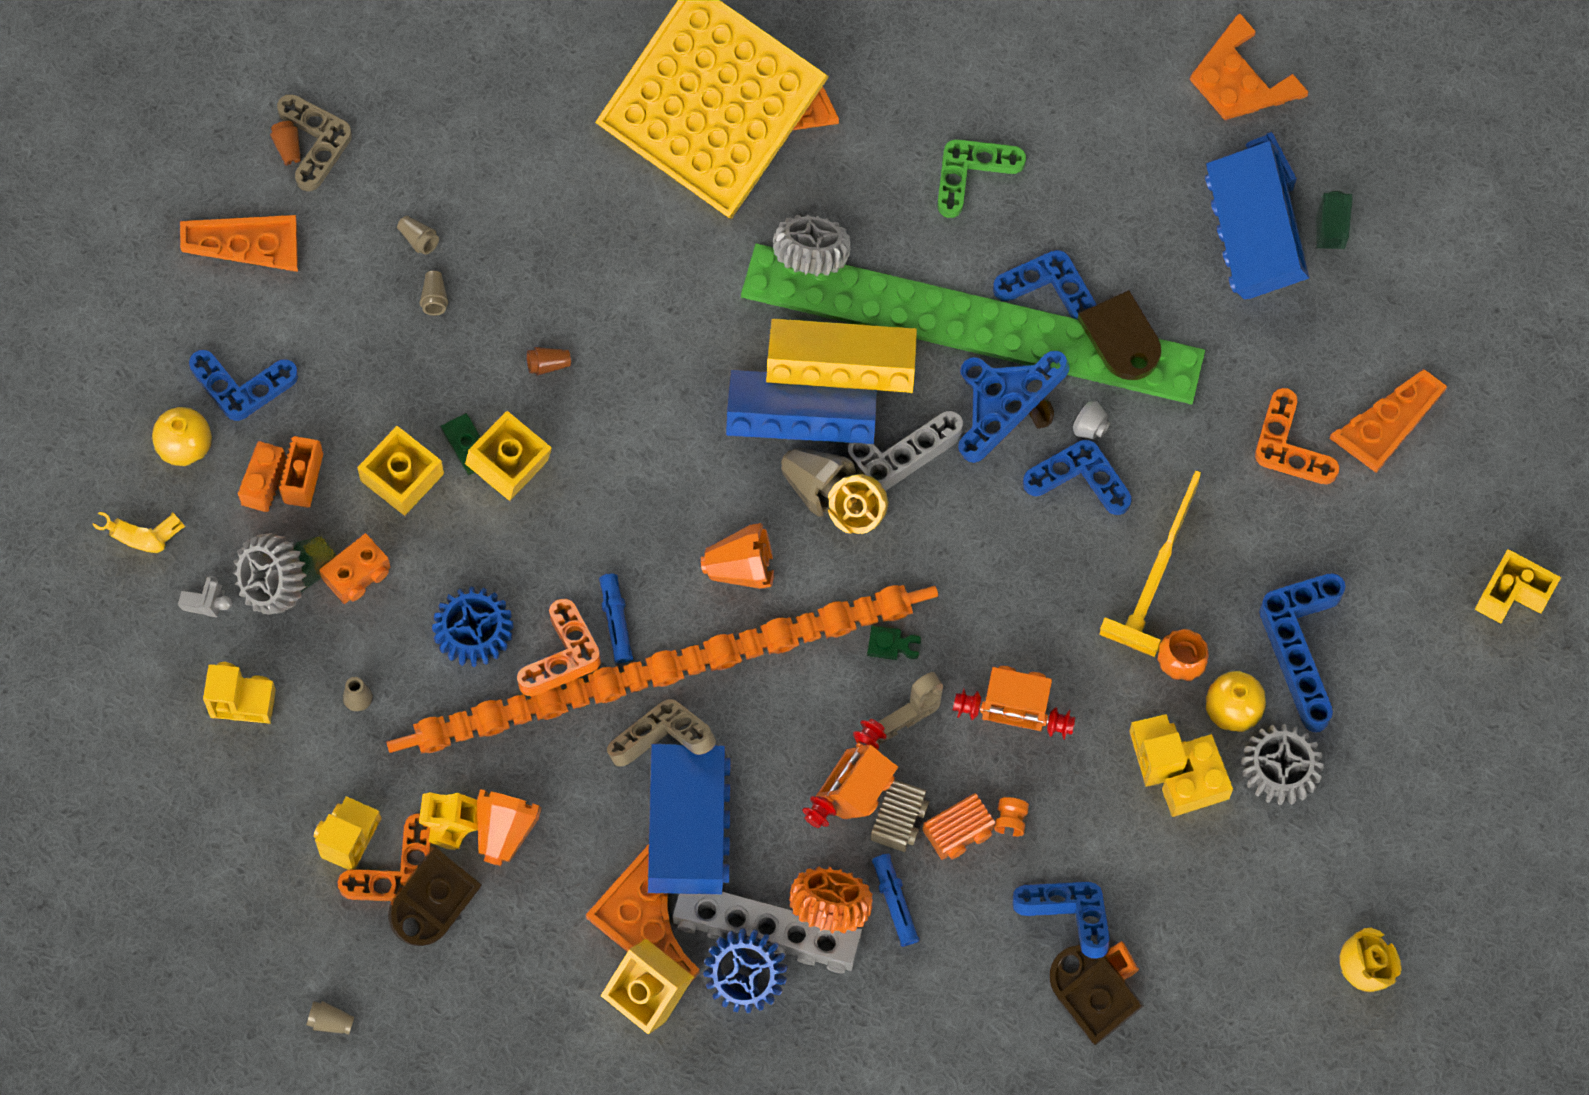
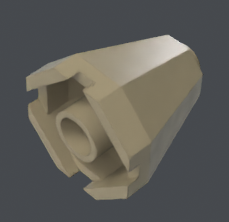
(815, 472)

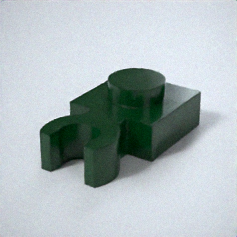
(887, 643)

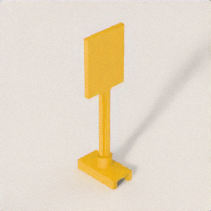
(1131, 632)

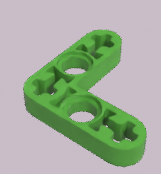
(960, 165)

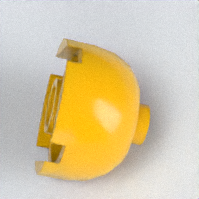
(181, 436)
(857, 504)
(1235, 701)
(1369, 961)

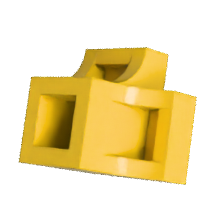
(449, 818)

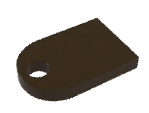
(1121, 334)
(431, 897)
(1093, 994)

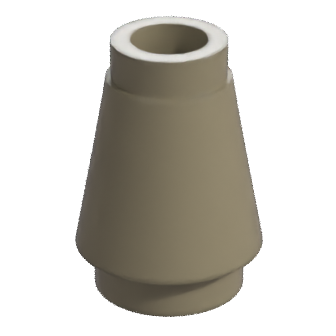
(418, 235)
(433, 294)
(359, 699)
(329, 1018)

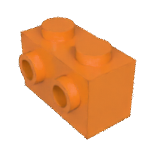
(355, 569)

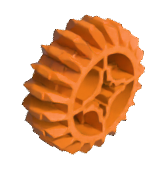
(831, 900)

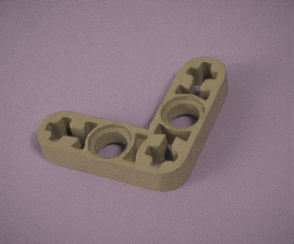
(323, 132)
(924, 701)
(670, 719)

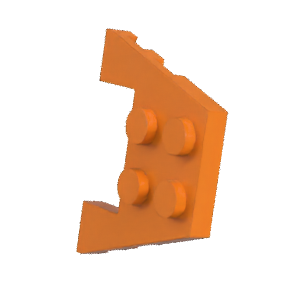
(1232, 84)

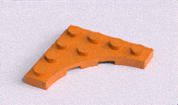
(632, 914)

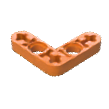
(1278, 444)
(570, 657)
(404, 873)

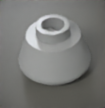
(1091, 421)

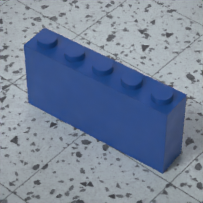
(1256, 221)
(798, 410)
(688, 820)

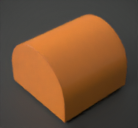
(1122, 960)

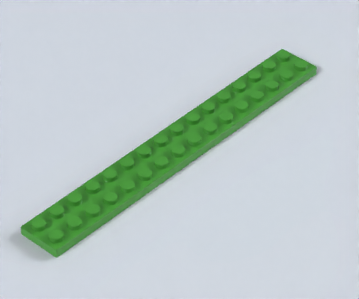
(961, 322)

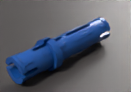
(614, 609)
(891, 887)

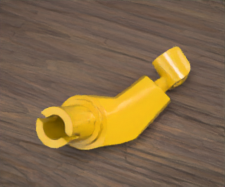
(141, 537)

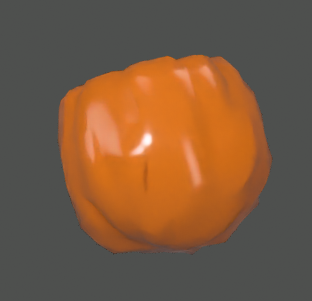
(1183, 655)

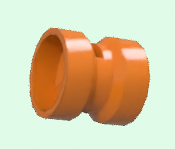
(1011, 815)

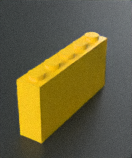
(841, 355)

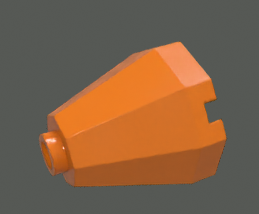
(741, 558)
(503, 825)

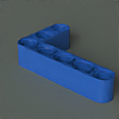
(1296, 646)

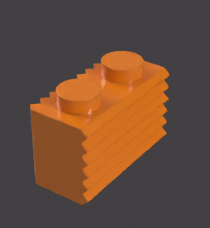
(301, 471)
(262, 476)
(959, 827)

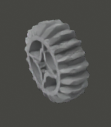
(811, 245)
(269, 573)
(1270, 764)

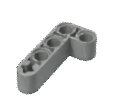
(909, 449)

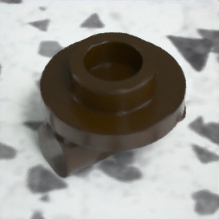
(1042, 414)

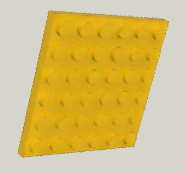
(712, 101)

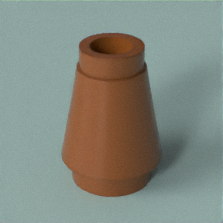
(286, 141)
(546, 360)

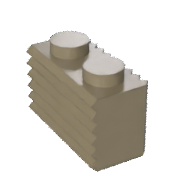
(899, 815)

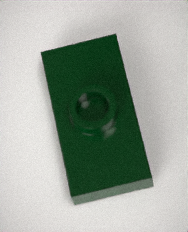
(461, 436)

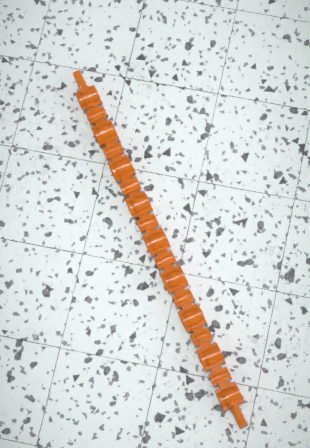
(663, 668)

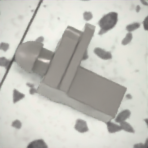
(208, 602)

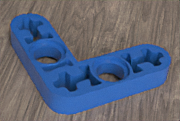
(1047, 275)
(245, 392)
(1088, 468)
(1080, 906)

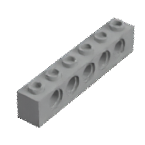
(757, 914)

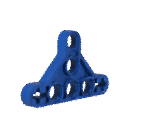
(1014, 387)

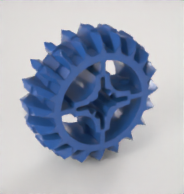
(498, 615)
(741, 958)

